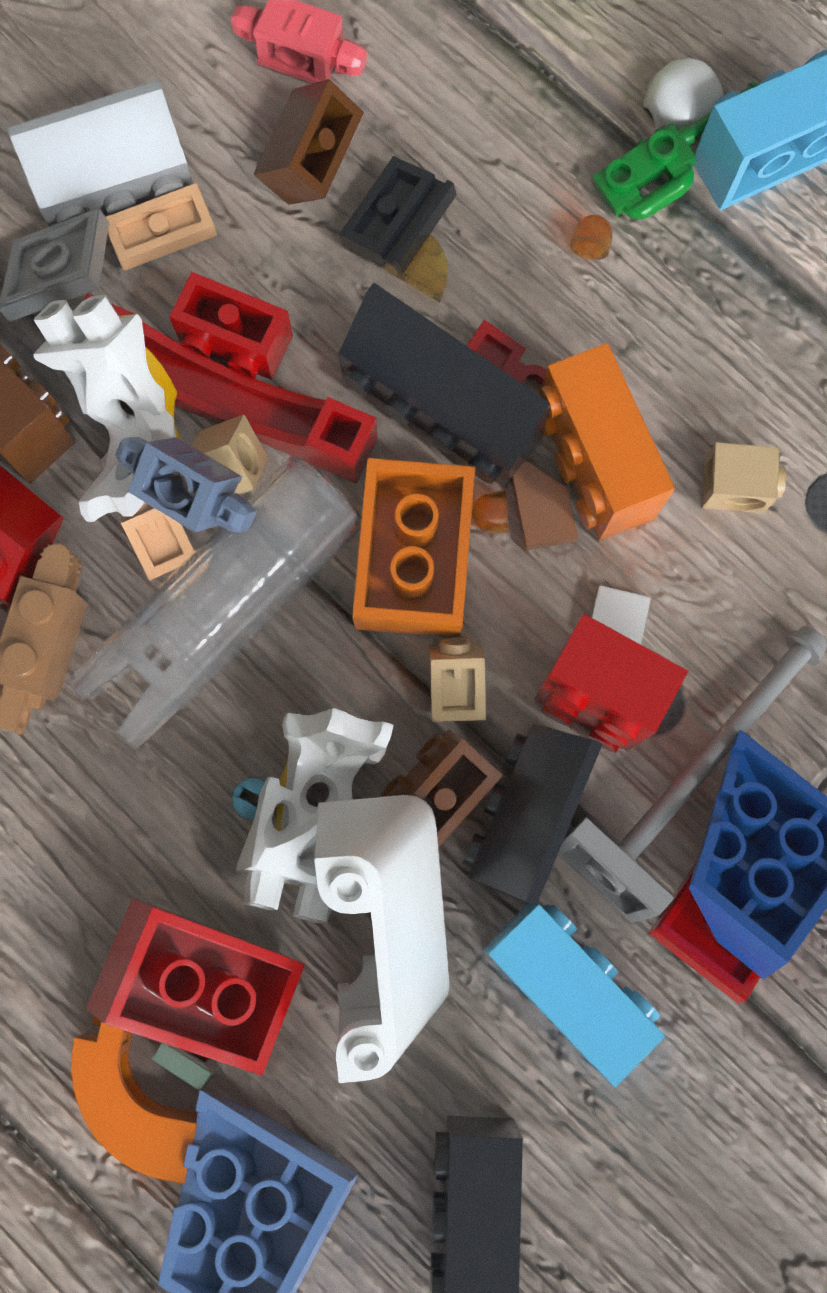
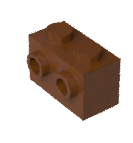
(308, 142)
(447, 777)

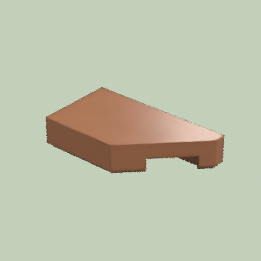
(542, 509)

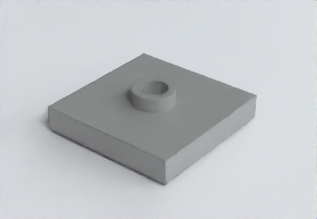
(54, 264)

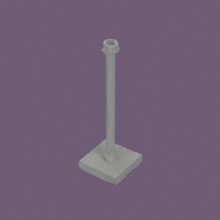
(613, 866)

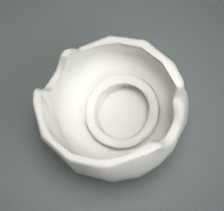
(682, 92)

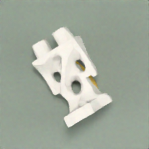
(109, 364)
(323, 750)

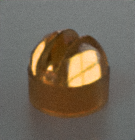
(592, 238)
(491, 512)

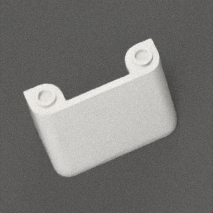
(385, 862)

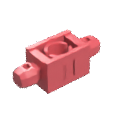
(299, 40)

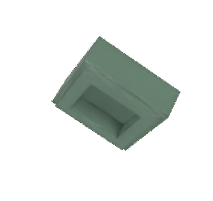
(186, 1065)

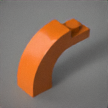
(121, 1114)

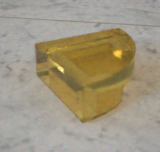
(428, 270)

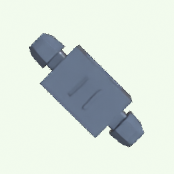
(215, 484)

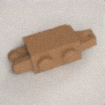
(39, 636)

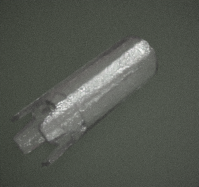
(222, 596)

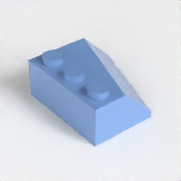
(250, 1204)

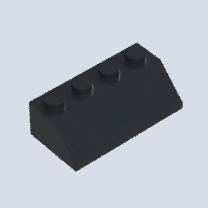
(441, 387)

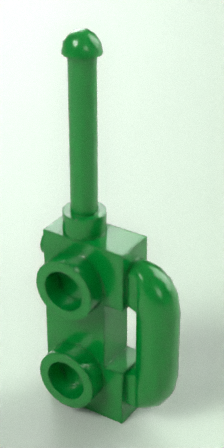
(663, 153)

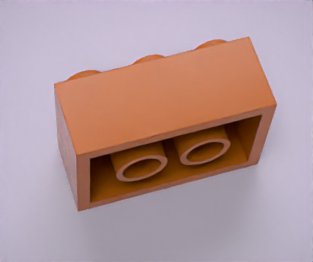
(603, 443)
(413, 548)

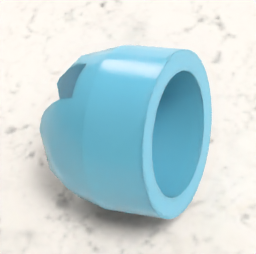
(243, 807)

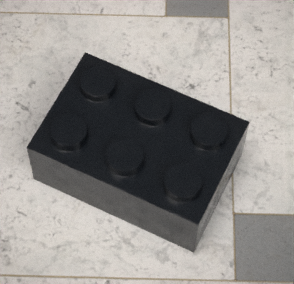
(480, 1206)

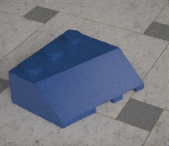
(762, 859)

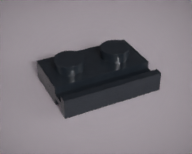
(397, 214)

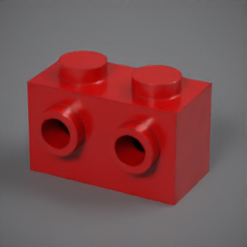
(231, 326)

